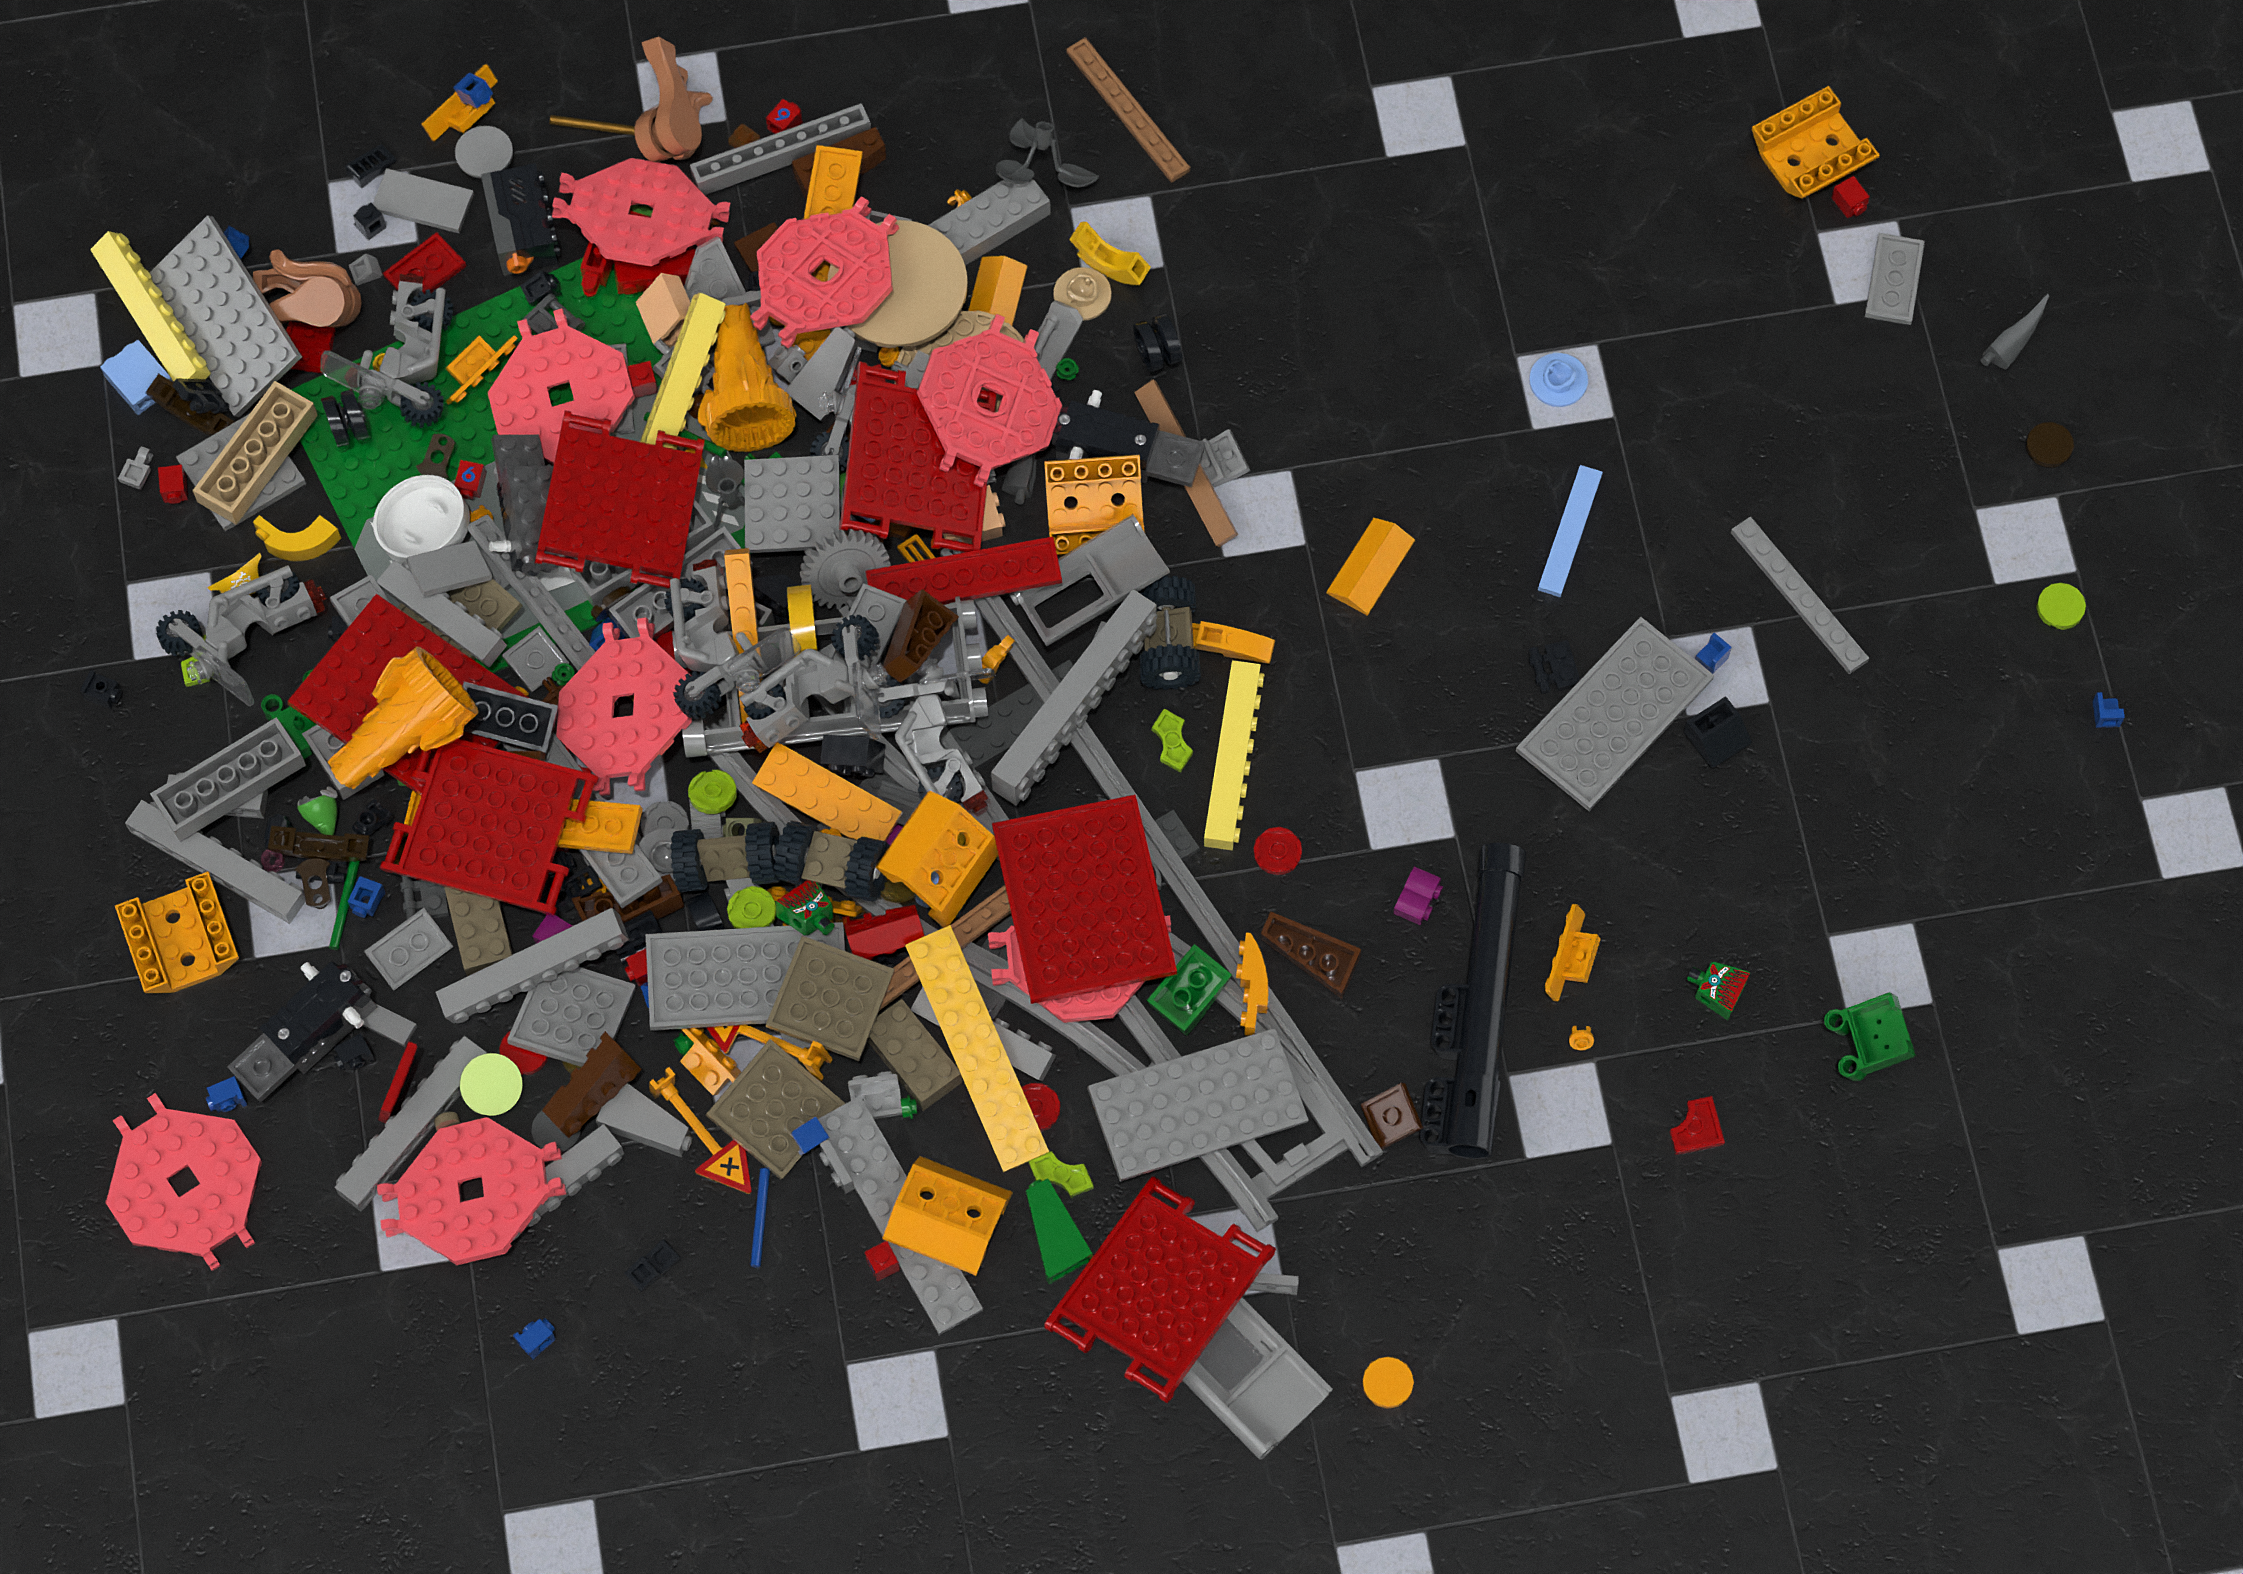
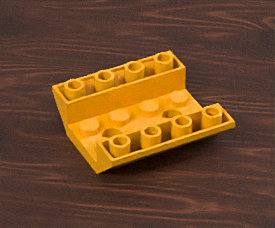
(1802, 135)
(1092, 484)
(930, 845)
(162, 946)
(941, 1224)

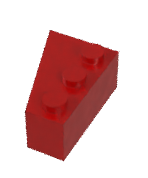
(883, 933)

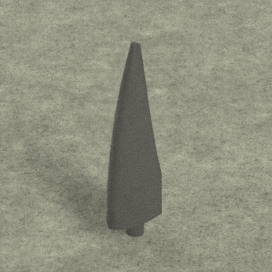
(2013, 340)
(1021, 478)

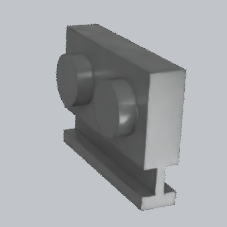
(900, 798)

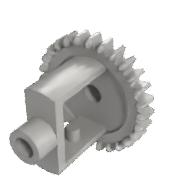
(839, 566)

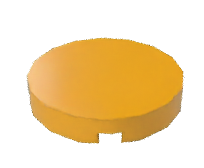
(1388, 1382)

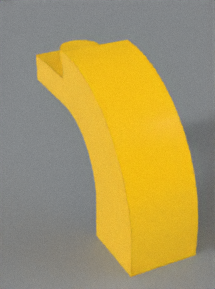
(1109, 261)
(298, 546)
(802, 616)

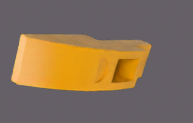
(1232, 642)
(1254, 980)

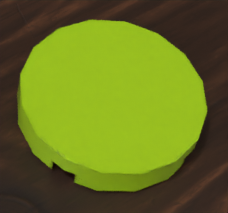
(2061, 606)
(712, 791)
(751, 908)

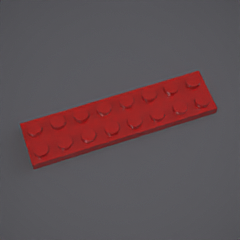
(973, 573)

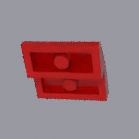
(311, 343)

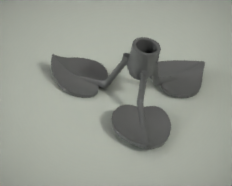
(1040, 137)
(724, 477)

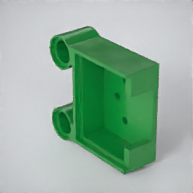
(290, 719)
(1877, 1034)

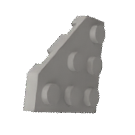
(713, 273)

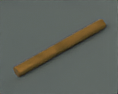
(592, 125)

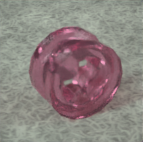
(279, 863)

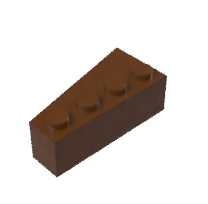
(868, 142)
(916, 634)
(660, 900)
(1315, 953)
(591, 1086)

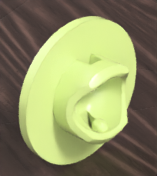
(490, 1084)

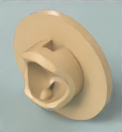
(1084, 290)

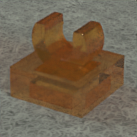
(743, 136)

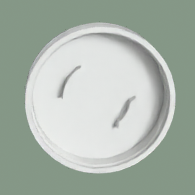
(420, 517)

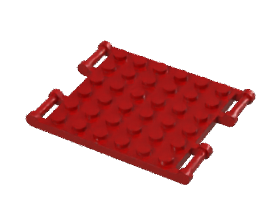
(897, 462)
(619, 501)
(490, 824)
(1159, 1288)

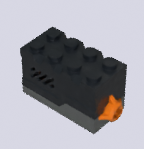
(521, 219)

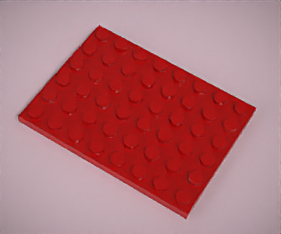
(342, 683)
(1084, 899)

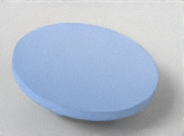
(1558, 379)

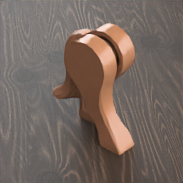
(673, 124)
(317, 289)

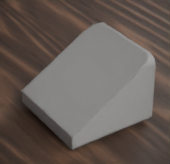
(365, 269)

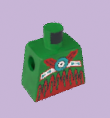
(806, 909)
(1719, 987)

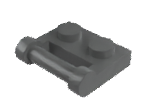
(542, 321)

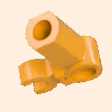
(995, 656)

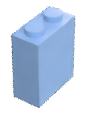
(132, 374)

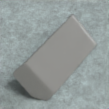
(1056, 335)

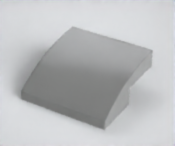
(1223, 459)

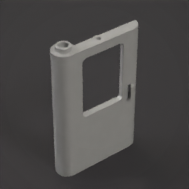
(1116, 559)

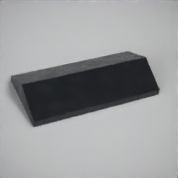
(511, 718)

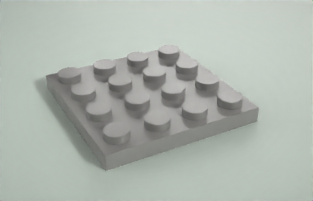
(200, 458)
(791, 502)
(571, 1014)

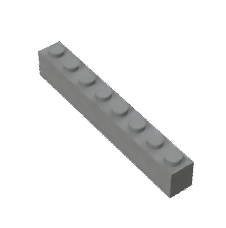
(777, 150)
(223, 865)
(532, 966)
(408, 1127)

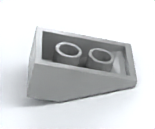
(324, 747)

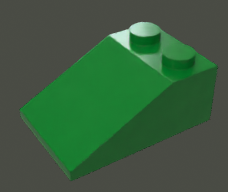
(1189, 994)

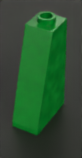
(1057, 1236)

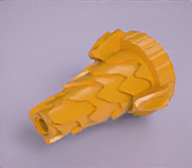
(746, 405)
(415, 708)

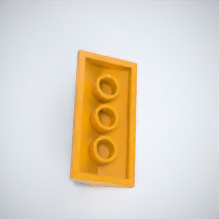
(998, 287)
(1371, 565)

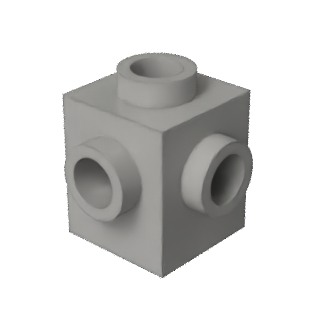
(788, 362)

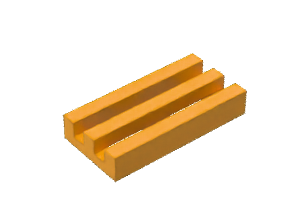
(908, 543)

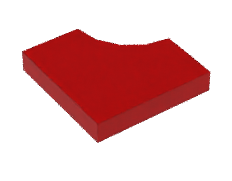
(1699, 1129)

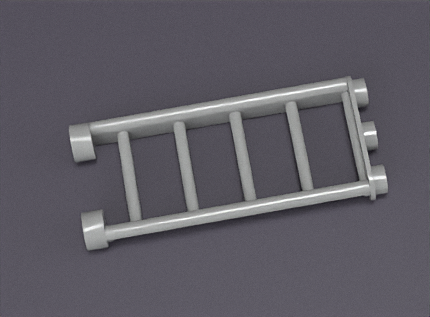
(964, 710)

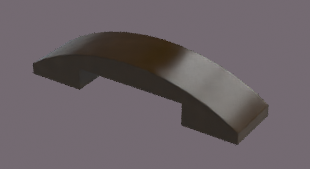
(167, 397)
(311, 845)

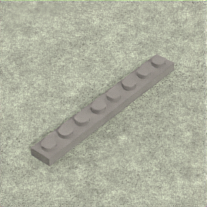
(1800, 595)
(534, 596)

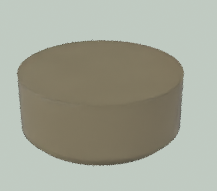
(446, 1119)

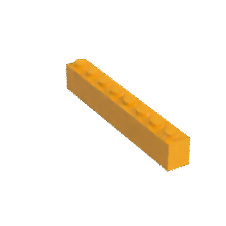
(741, 601)

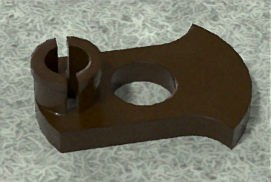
(427, 467)
(312, 868)

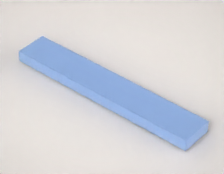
(1570, 531)

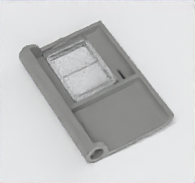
(1254, 1384)

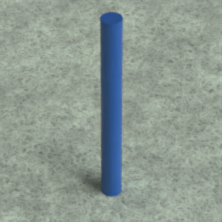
(760, 1217)

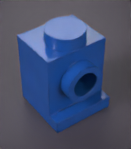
(478, 95)
(365, 890)
(225, 1095)
(536, 1337)

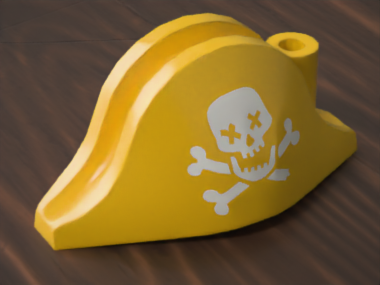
(243, 575)

